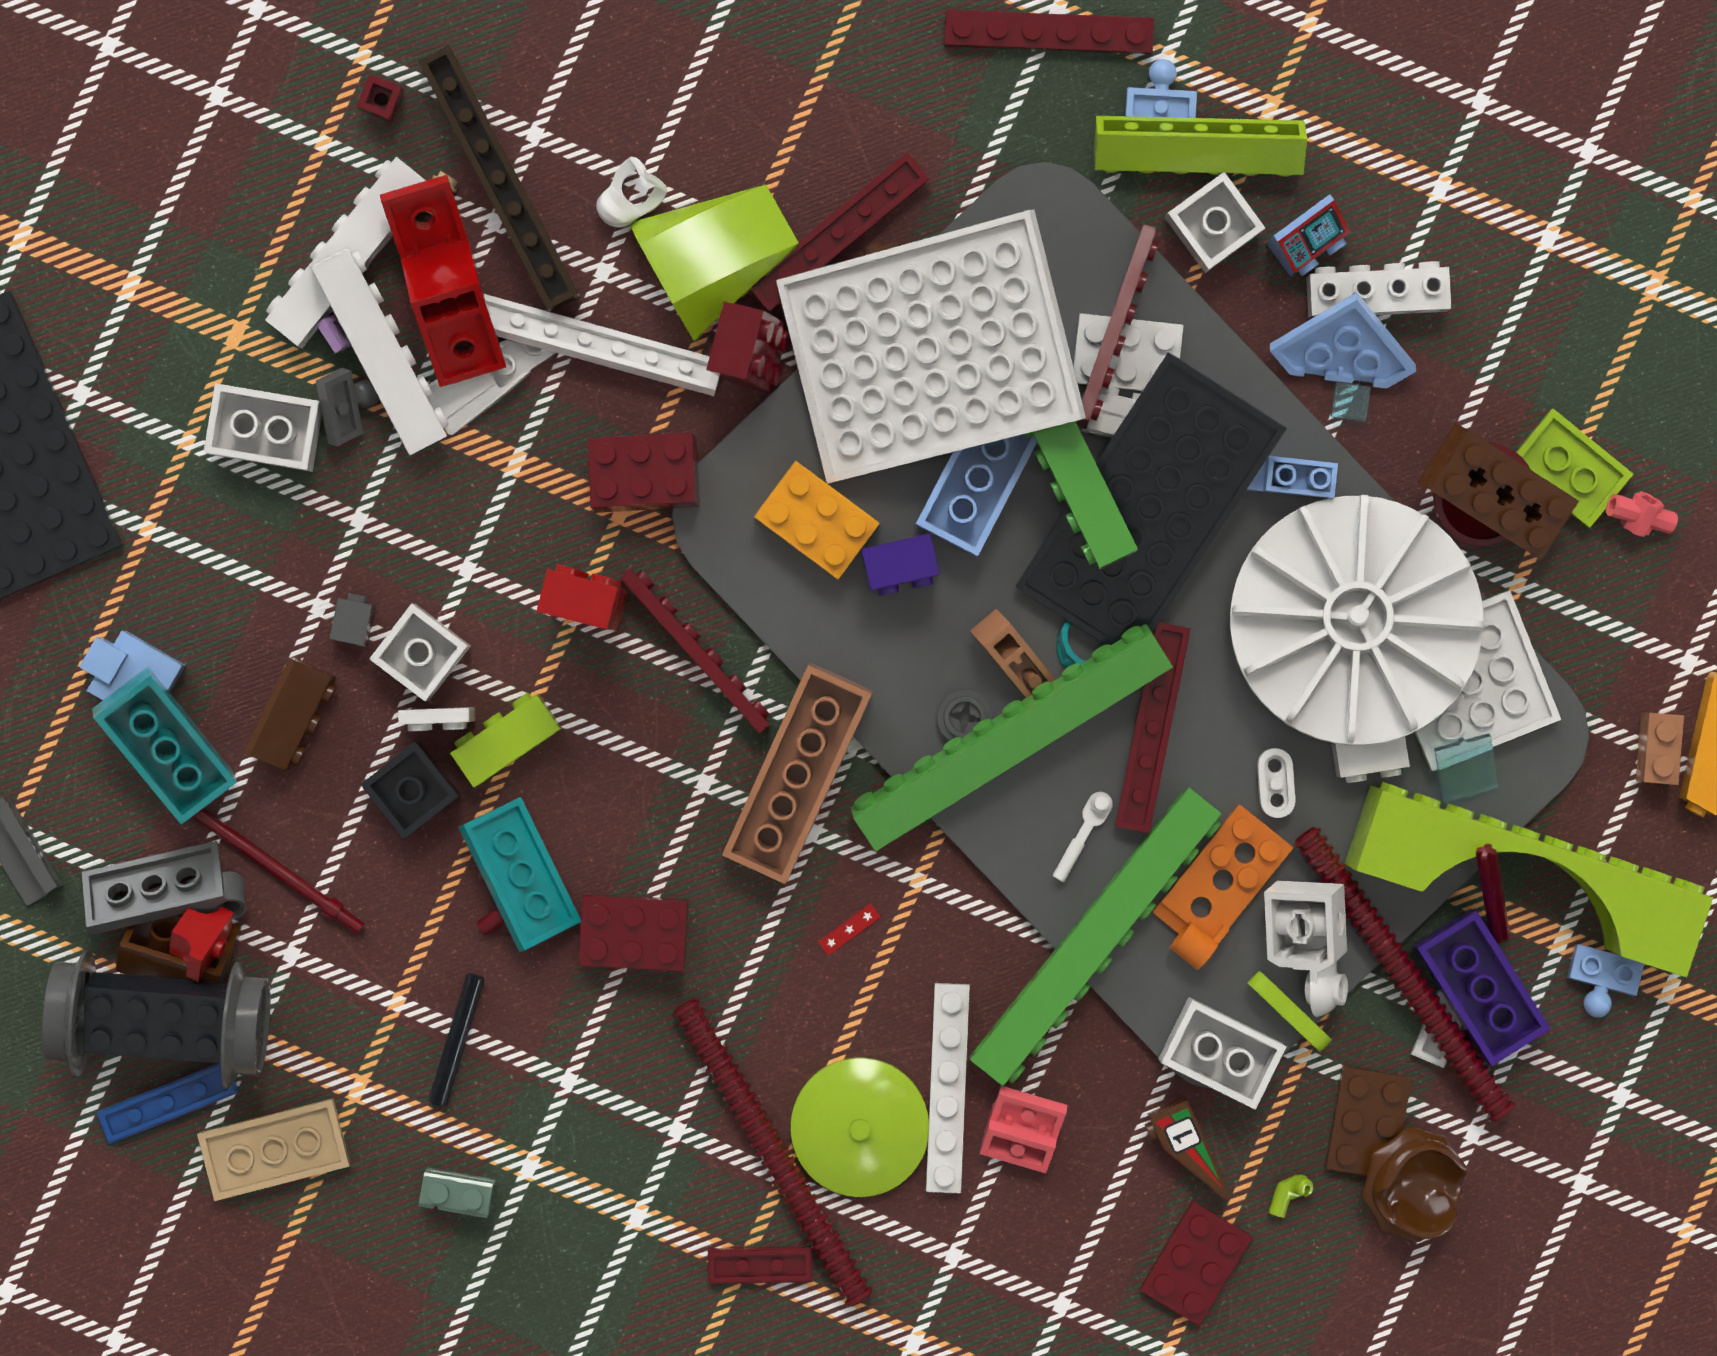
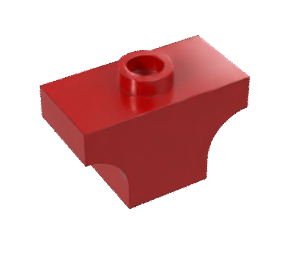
(200, 939)

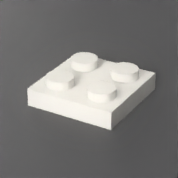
(423, 718)

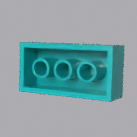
(164, 745)

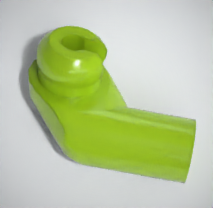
(1287, 1190)

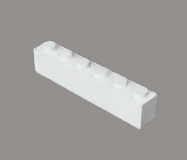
(361, 231)
(379, 351)

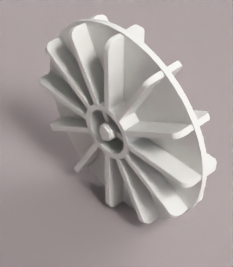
(1356, 620)

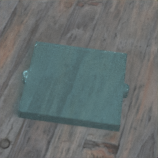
(1466, 767)

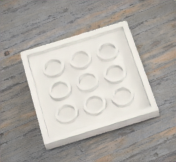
(1505, 689)

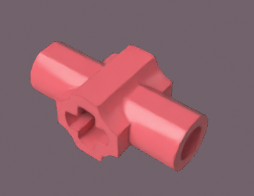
(1641, 514)

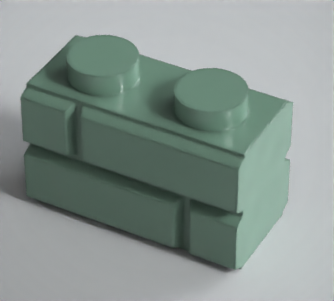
(457, 1192)

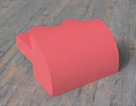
(1023, 1129)

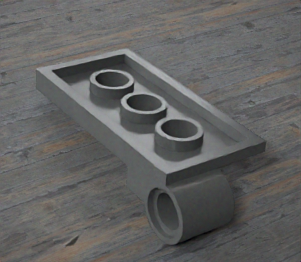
(205, 894)

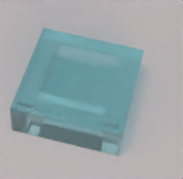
(1350, 402)

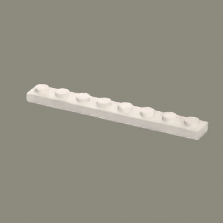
(601, 345)

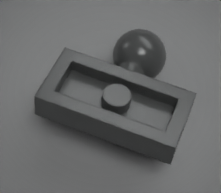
(340, 404)

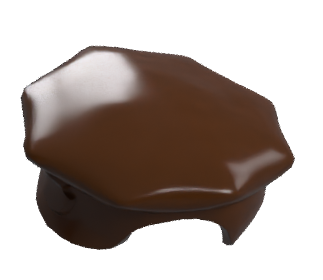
(1415, 1185)

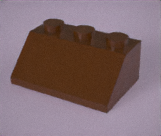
(291, 714)
(146, 952)

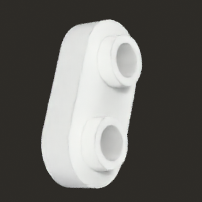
(1276, 782)

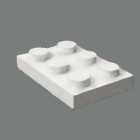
(1141, 354)

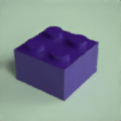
(900, 563)

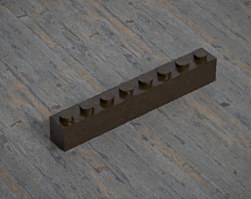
(499, 179)

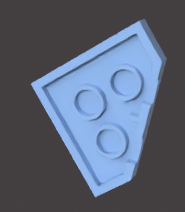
(1344, 347)

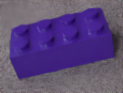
(1481, 987)

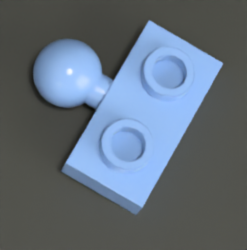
(1161, 100)
(1604, 972)

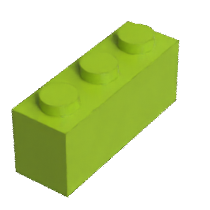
(505, 739)

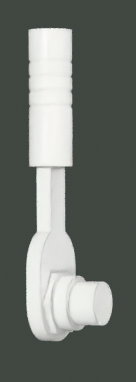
(1094, 814)

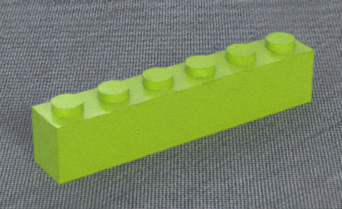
(1200, 145)

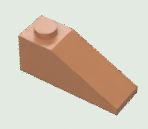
(1011, 653)

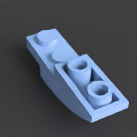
(1296, 477)

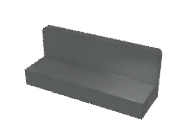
(23, 856)

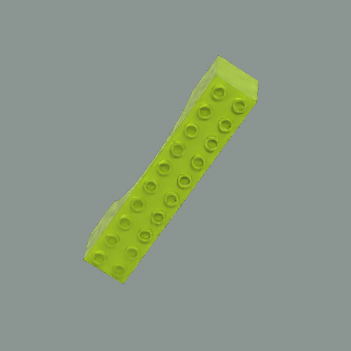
(1638, 912)

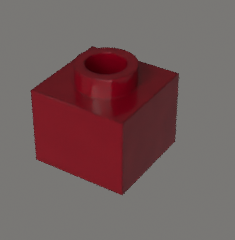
(375, 87)

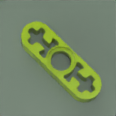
(1289, 1011)

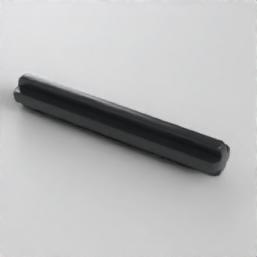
(456, 1040)

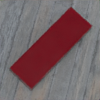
(760, 1265)

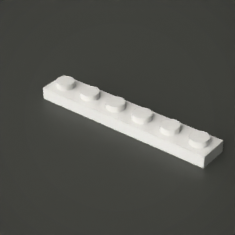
(947, 1087)

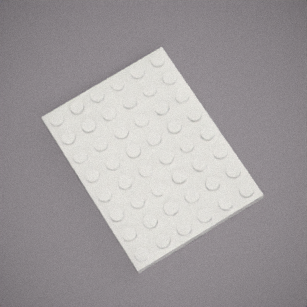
(931, 347)

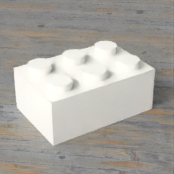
(263, 427)
(1222, 1053)

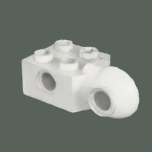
(1309, 934)

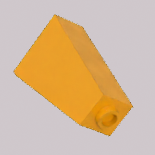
(1700, 775)

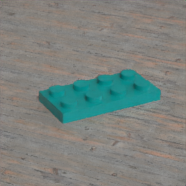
(520, 874)

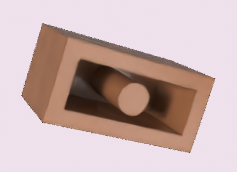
(1659, 748)

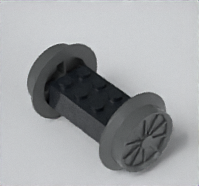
(156, 1018)

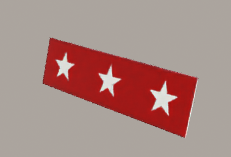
(849, 929)

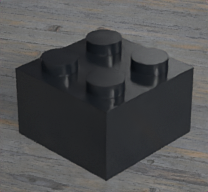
(411, 789)

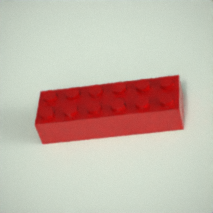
(574, 597)

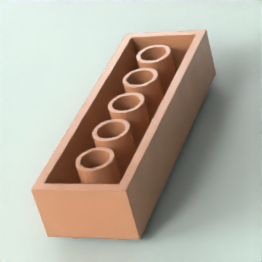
(797, 773)

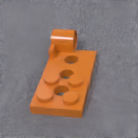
(1201, 935)

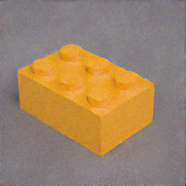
(816, 520)

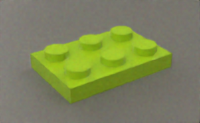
(1575, 465)

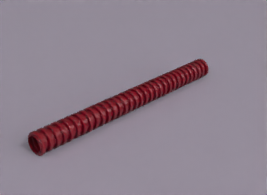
(1407, 977)
(772, 1152)

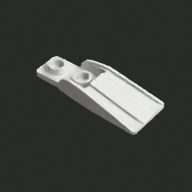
(471, 397)

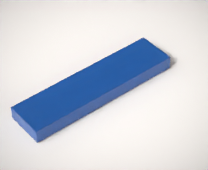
(164, 1103)

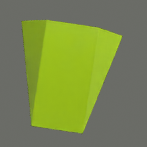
(715, 251)

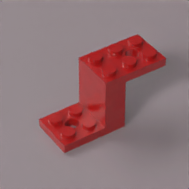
(443, 281)

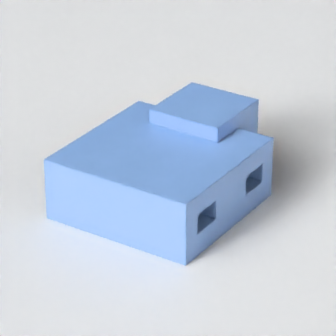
(123, 660)

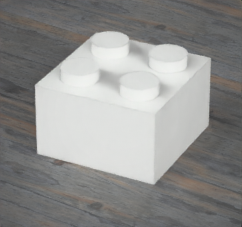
(1214, 222)
(420, 652)

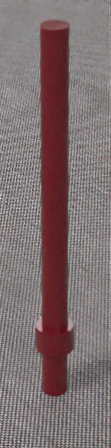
(332, 908)

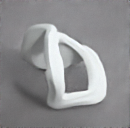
(616, 209)

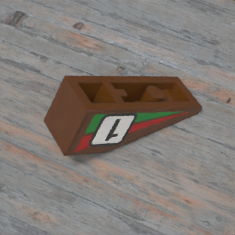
(1183, 1139)

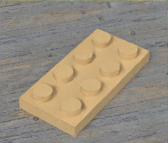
(273, 1149)

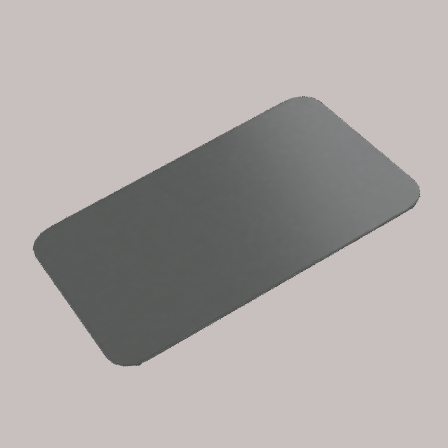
(921, 648)

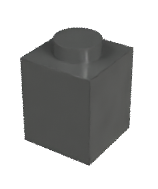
(352, 620)

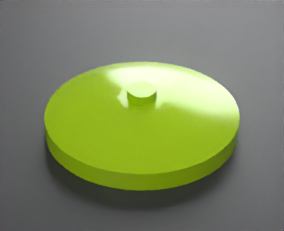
(859, 1127)

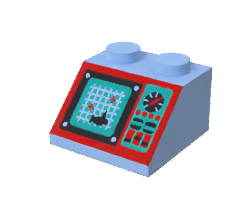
(1309, 236)

